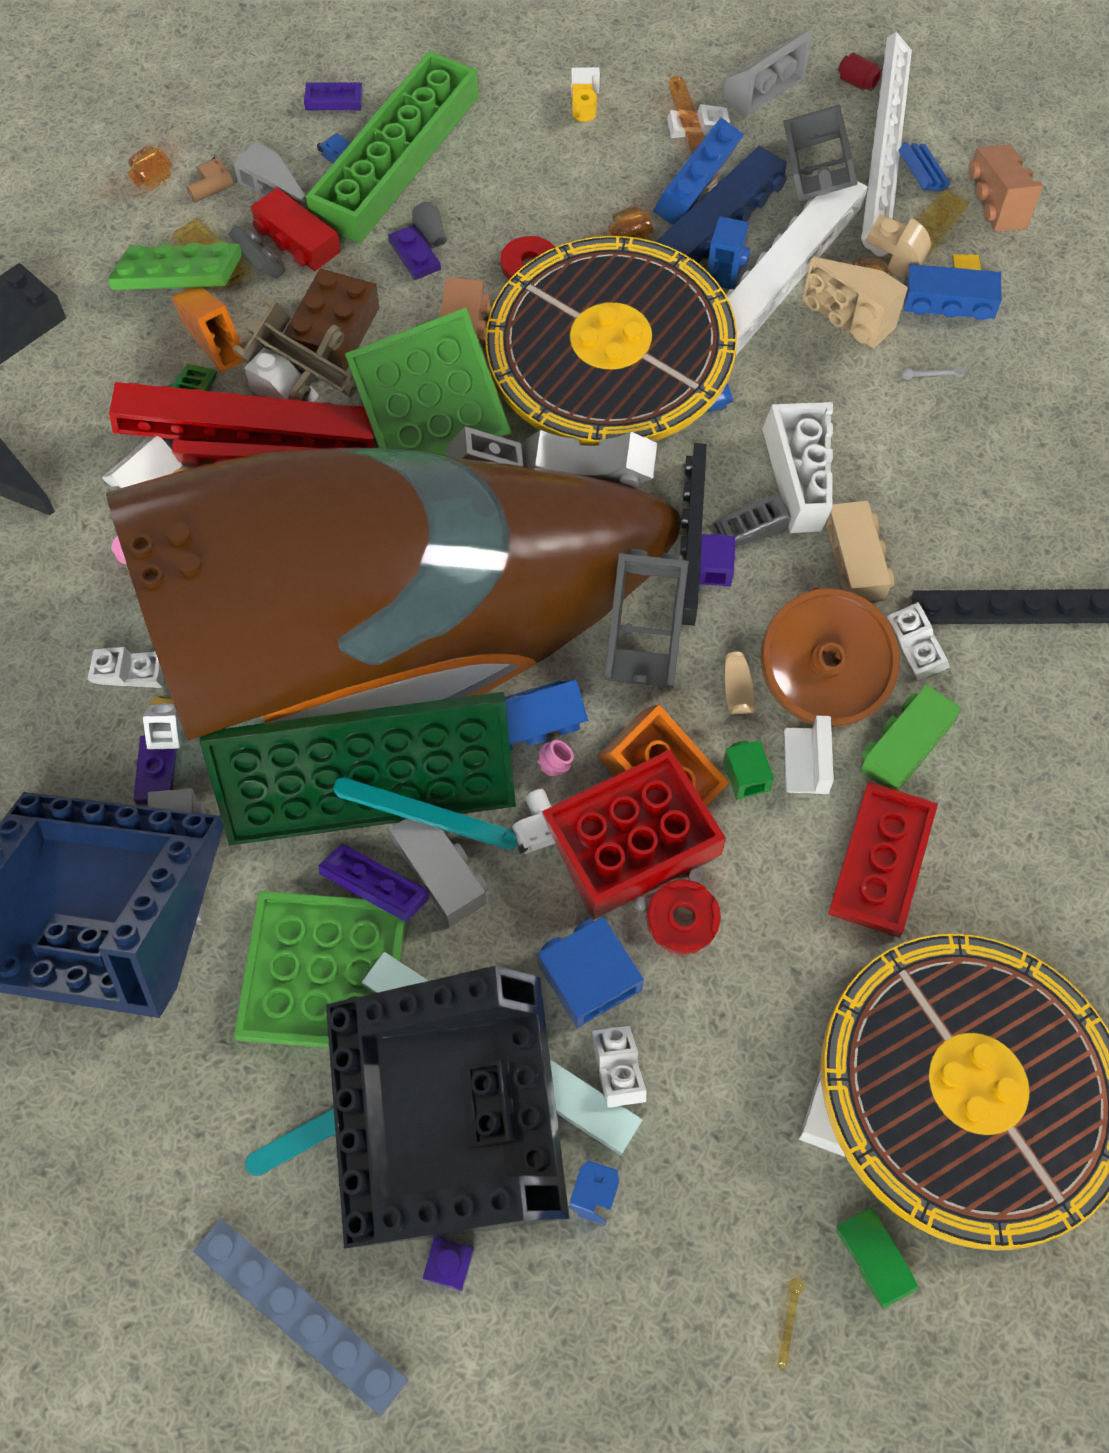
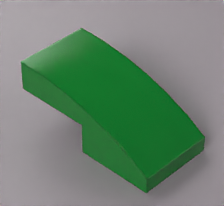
(877, 1258)

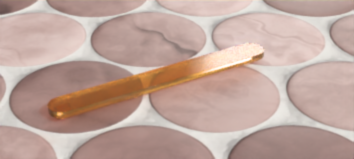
(688, 118)

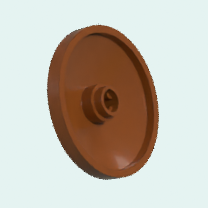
(830, 657)

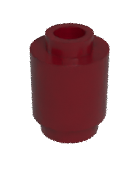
(859, 72)

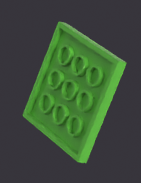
(428, 385)
(308, 956)

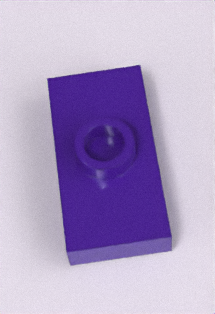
(333, 96)
(154, 771)

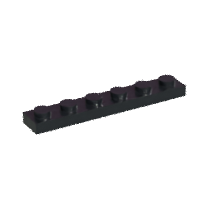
(692, 521)
(1014, 606)

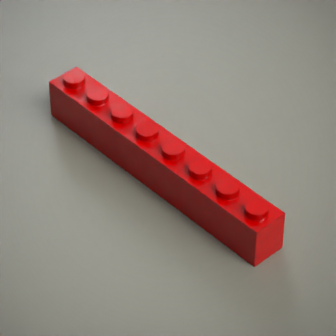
(236, 418)

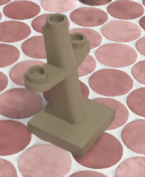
(269, 335)

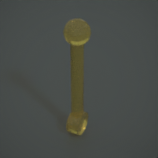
(796, 1288)

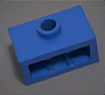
(728, 251)

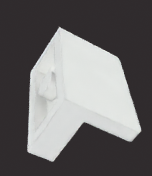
(145, 462)
(809, 758)

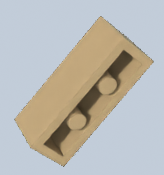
(859, 551)

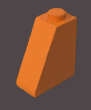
(209, 325)

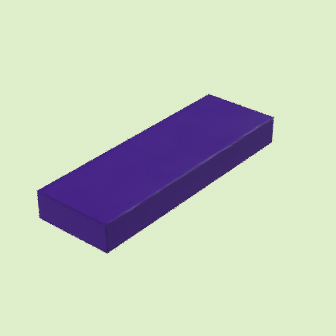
(374, 882)

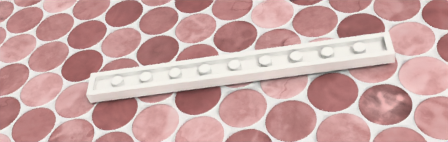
(887, 136)

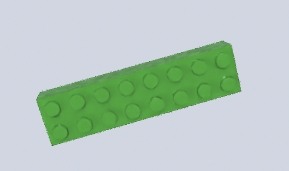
(393, 146)

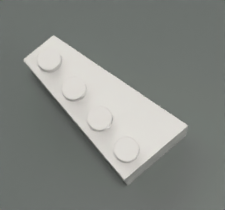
(801, 461)

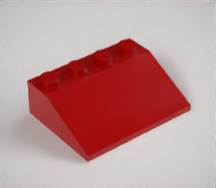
(633, 833)

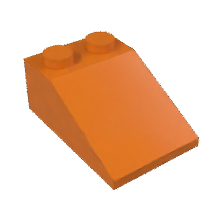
(656, 733)

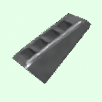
(762, 508)

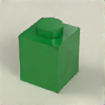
(748, 769)

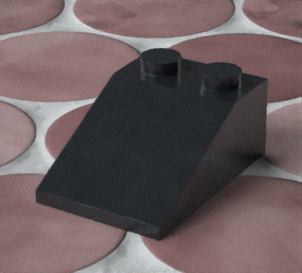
(26, 310)

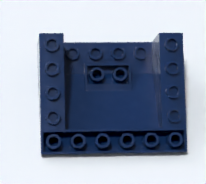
(100, 900)

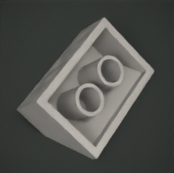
(768, 74)

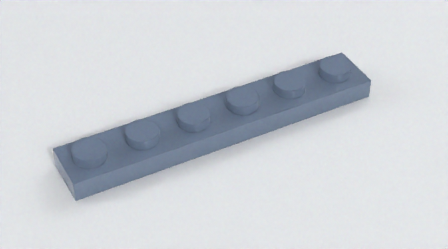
(301, 1317)

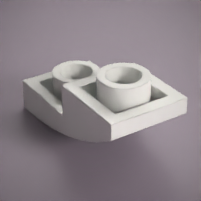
(918, 641)
(122, 668)
(618, 1066)

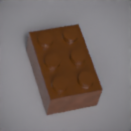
(338, 302)

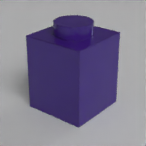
(717, 559)

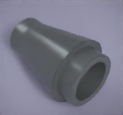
(429, 223)

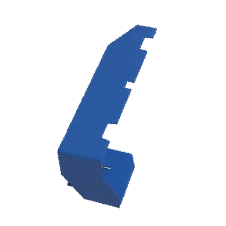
(593, 1187)

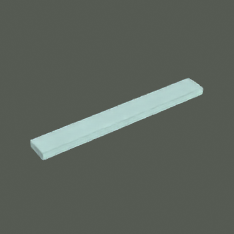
(573, 1097)

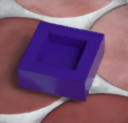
(448, 1264)

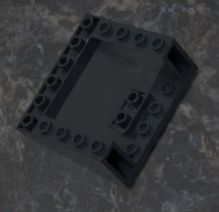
(445, 1109)

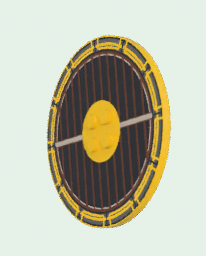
(611, 340)
(971, 1091)

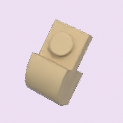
(907, 243)

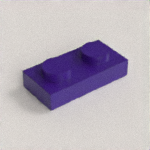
(414, 252)

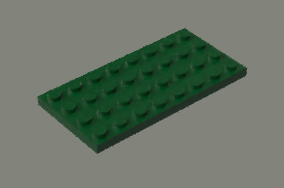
(282, 774)

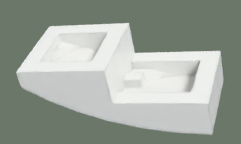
(707, 117)

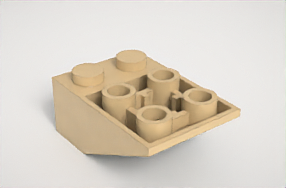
(855, 298)

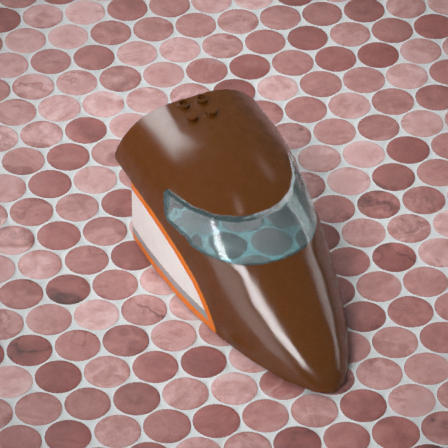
(369, 576)

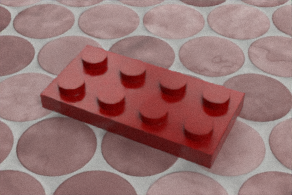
(883, 859)

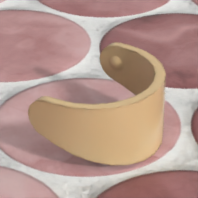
(738, 684)

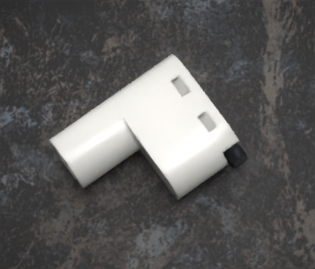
(533, 831)

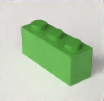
(909, 738)

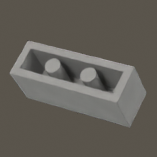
(440, 869)

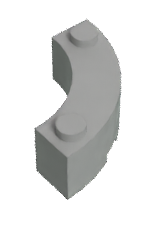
(619, 459)

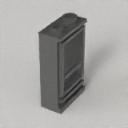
(812, 130)
(642, 666)

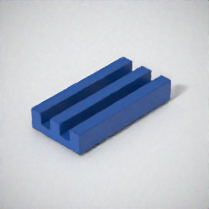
(924, 167)

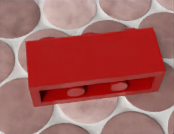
(295, 229)

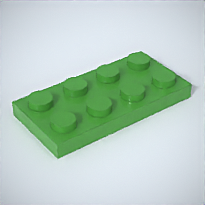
(175, 266)

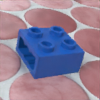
(589, 971)

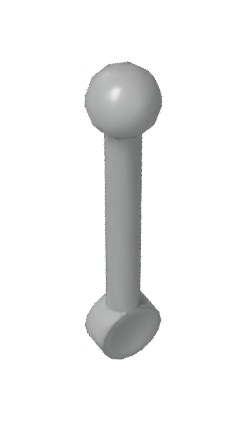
(958, 371)
(641, 902)

